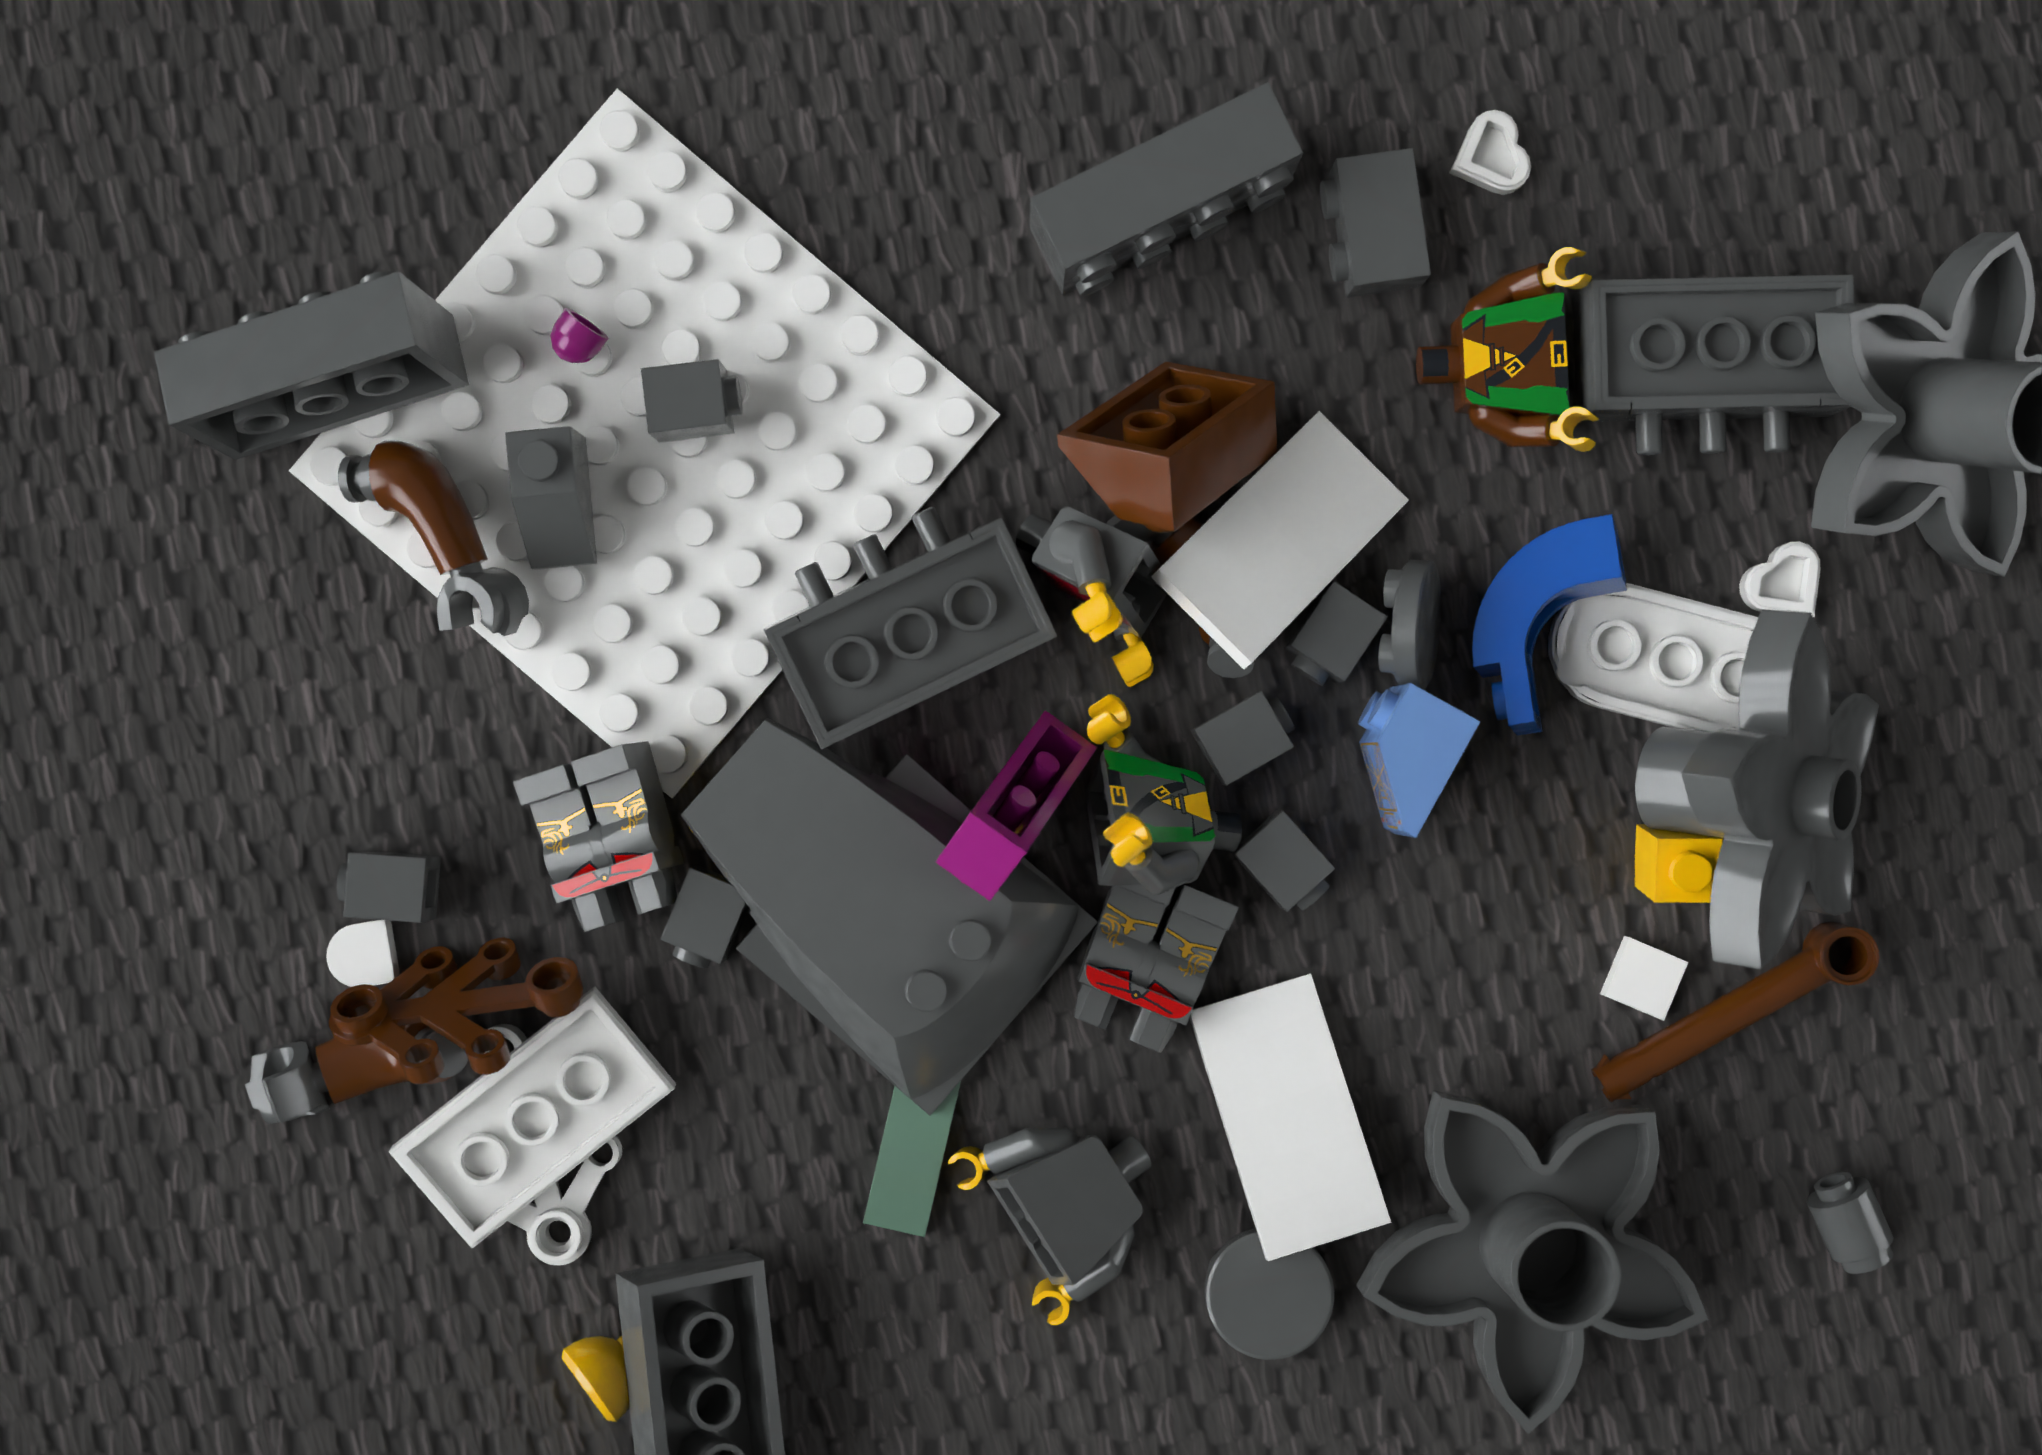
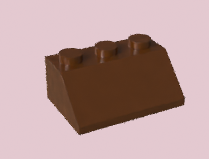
(1173, 442)

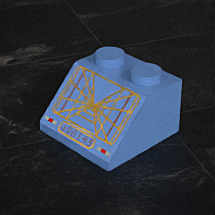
(1411, 752)

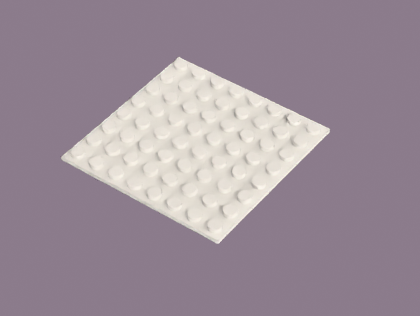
(692, 535)

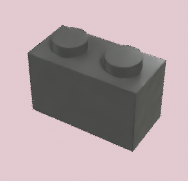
(1376, 223)

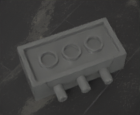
(1705, 354)
(907, 626)

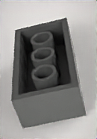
(1165, 191)
(311, 366)
(700, 1357)

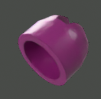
(576, 337)

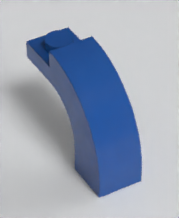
(1534, 584)

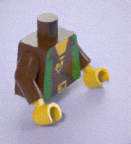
(1513, 358)

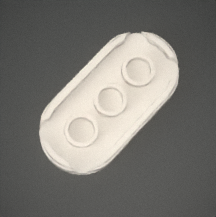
(1653, 657)

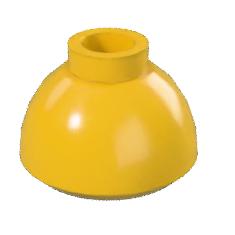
(601, 1372)

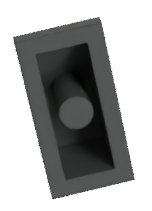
(552, 496)

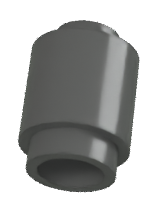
(1851, 1222)

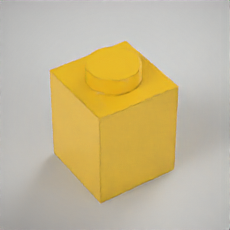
(1675, 865)

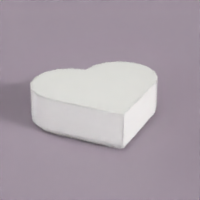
(1491, 154)
(1785, 582)

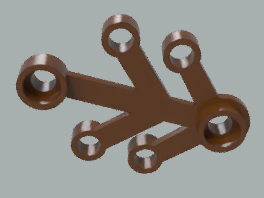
(375, 1015)

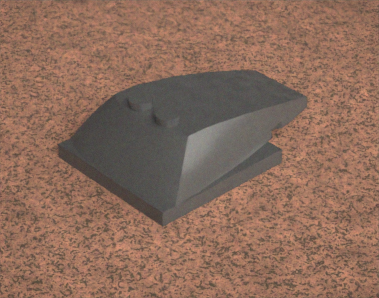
(866, 919)

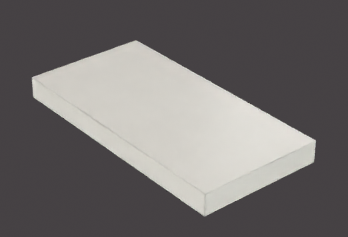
(1280, 540)
(1289, 1117)
(532, 1119)

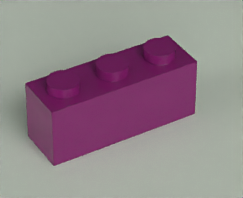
(1016, 806)

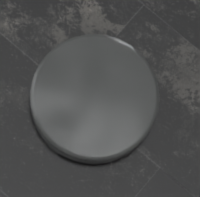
(1416, 620)
(1267, 1305)

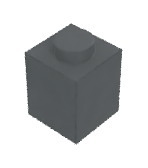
(690, 400)
(1334, 635)
(1244, 736)
(1284, 862)
(389, 886)
(705, 918)

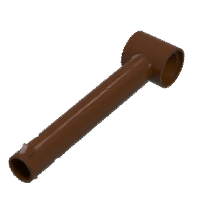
(1739, 1009)

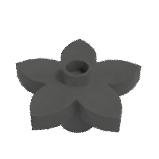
(1942, 409)
(1774, 790)
(1535, 1247)

